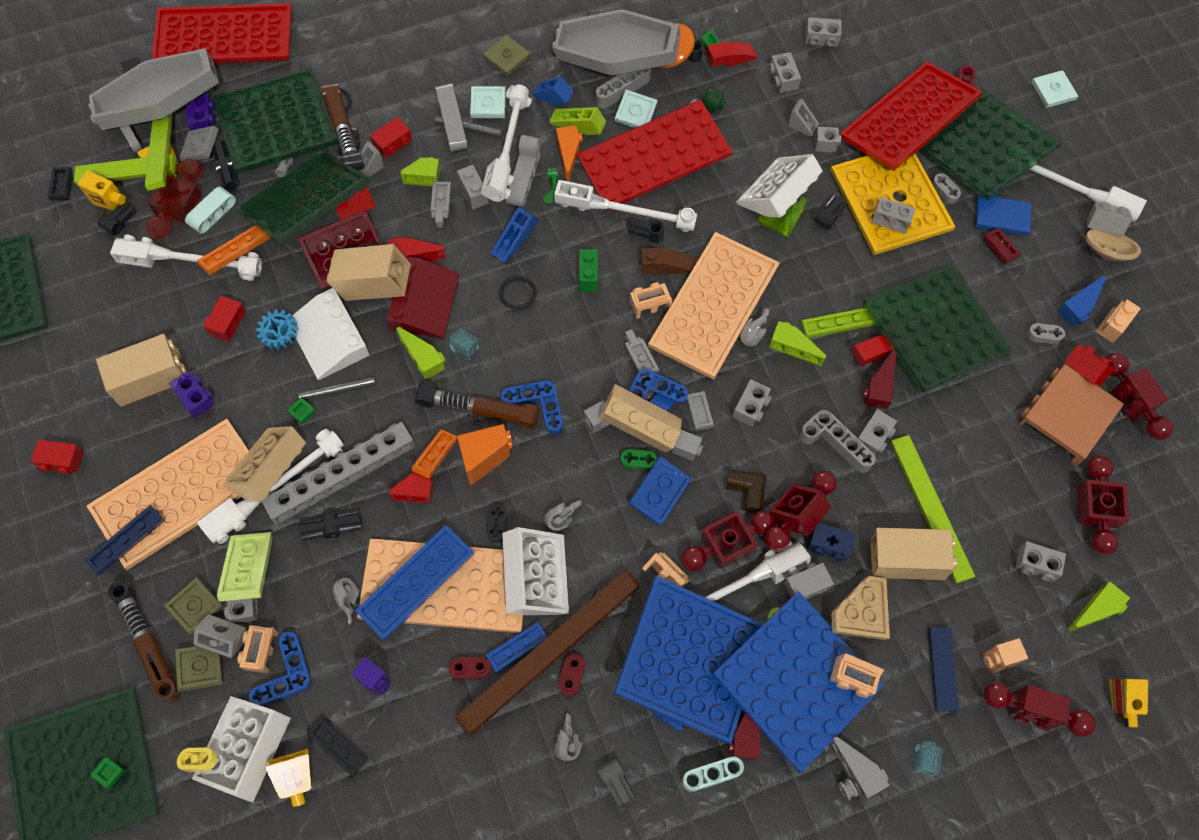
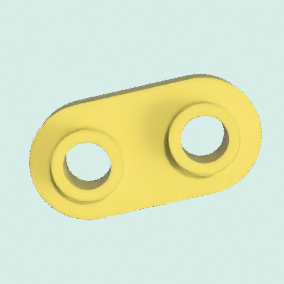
(197, 759)

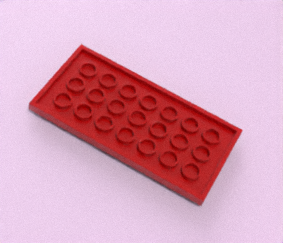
(226, 32)
(910, 115)
(654, 154)

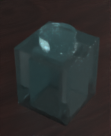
(463, 343)
(928, 758)

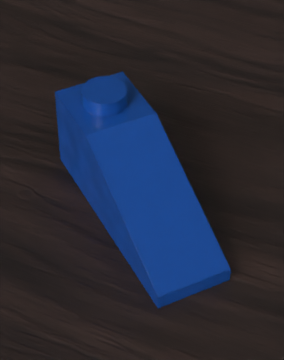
(515, 234)
(1079, 306)

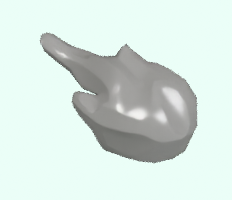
(752, 332)
(557, 516)
(344, 594)
(567, 747)

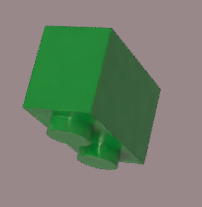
(588, 270)

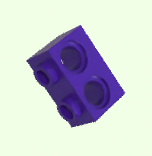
(200, 112)
(191, 394)
(371, 677)

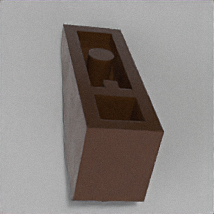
(665, 262)

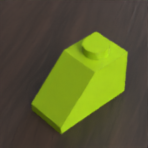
(422, 172)

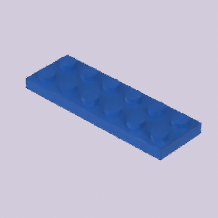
(414, 582)

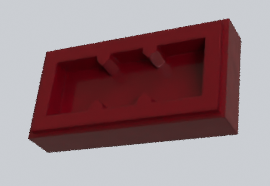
(1001, 246)

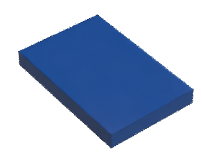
(1005, 214)
(659, 491)

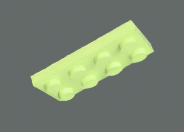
(245, 567)

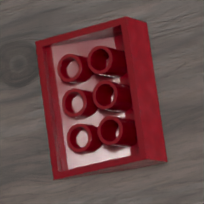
(344, 234)
(426, 300)

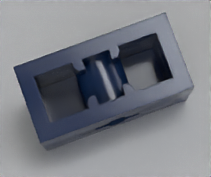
(841, 541)

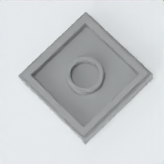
(199, 143)

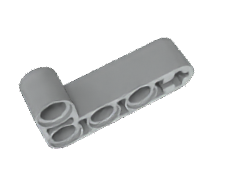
(614, 89)
(451, 117)
(524, 171)
(840, 443)

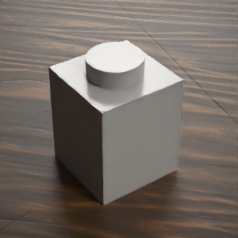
(688, 446)

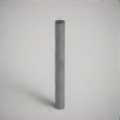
(473, 127)
(337, 388)

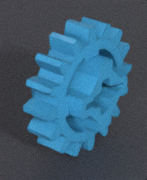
(268, 329)

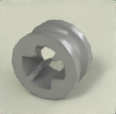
(847, 789)

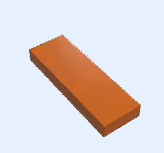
(434, 453)

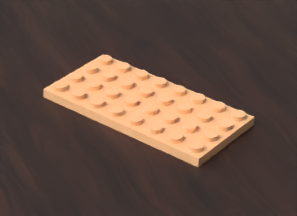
(713, 305)
(178, 487)
(467, 600)

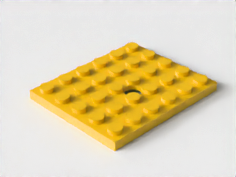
(867, 180)

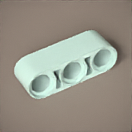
(210, 210)
(720, 767)

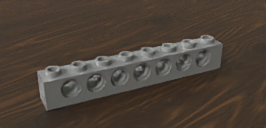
(334, 482)

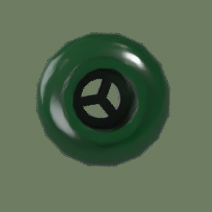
(713, 99)

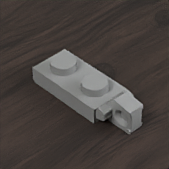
(440, 202)
(640, 353)

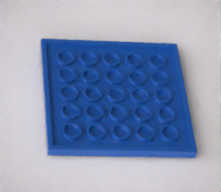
(674, 656)
(786, 685)

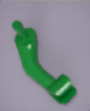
(549, 197)

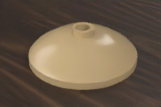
(1112, 246)

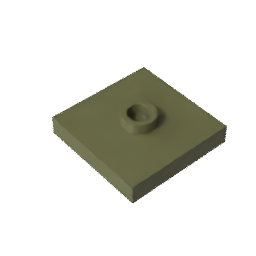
(506, 55)
(193, 605)
(197, 668)

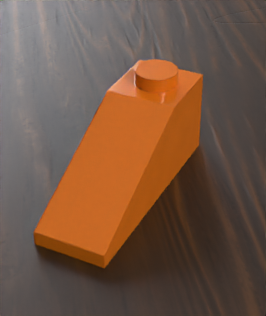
(569, 145)

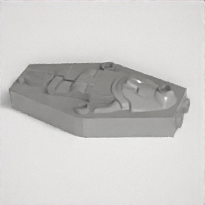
(617, 42)
(153, 89)

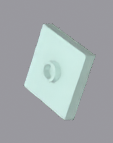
(1054, 89)
(487, 102)
(635, 109)

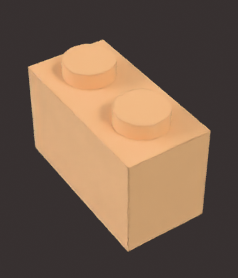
(1005, 655)

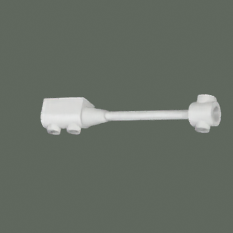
(498, 171)
(1115, 196)
(583, 198)
(145, 252)
(232, 516)
(774, 565)

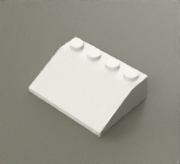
(781, 185)
(328, 335)
(535, 573)
(243, 744)

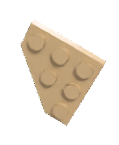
(864, 611)

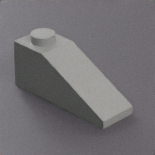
(863, 772)

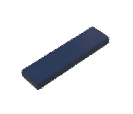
(124, 540)
(943, 669)

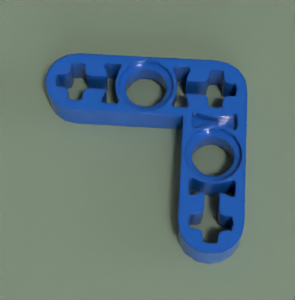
(652, 386)
(544, 398)
(293, 674)

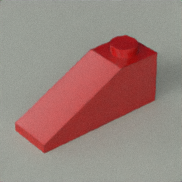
(418, 249)

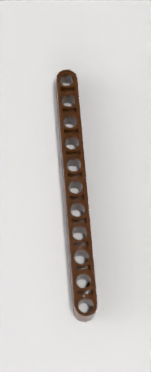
(547, 653)

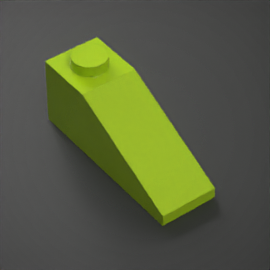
(588, 120)
(794, 343)
(423, 354)
(1104, 604)

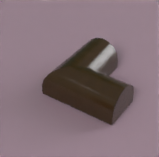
(751, 484)

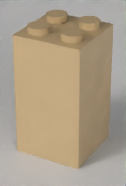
(369, 272)
(141, 369)
(912, 553)

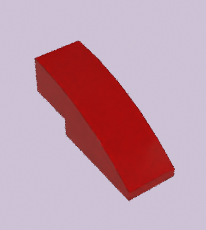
(730, 53)
(872, 350)

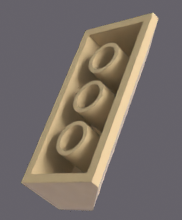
(641, 419)
(265, 463)

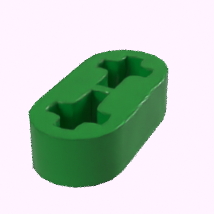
(639, 459)

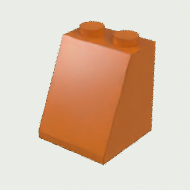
(484, 450)

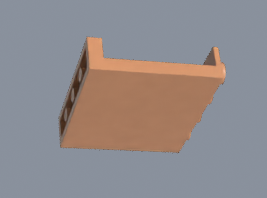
(1072, 412)

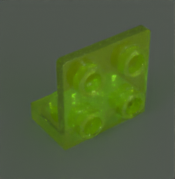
(786, 223)

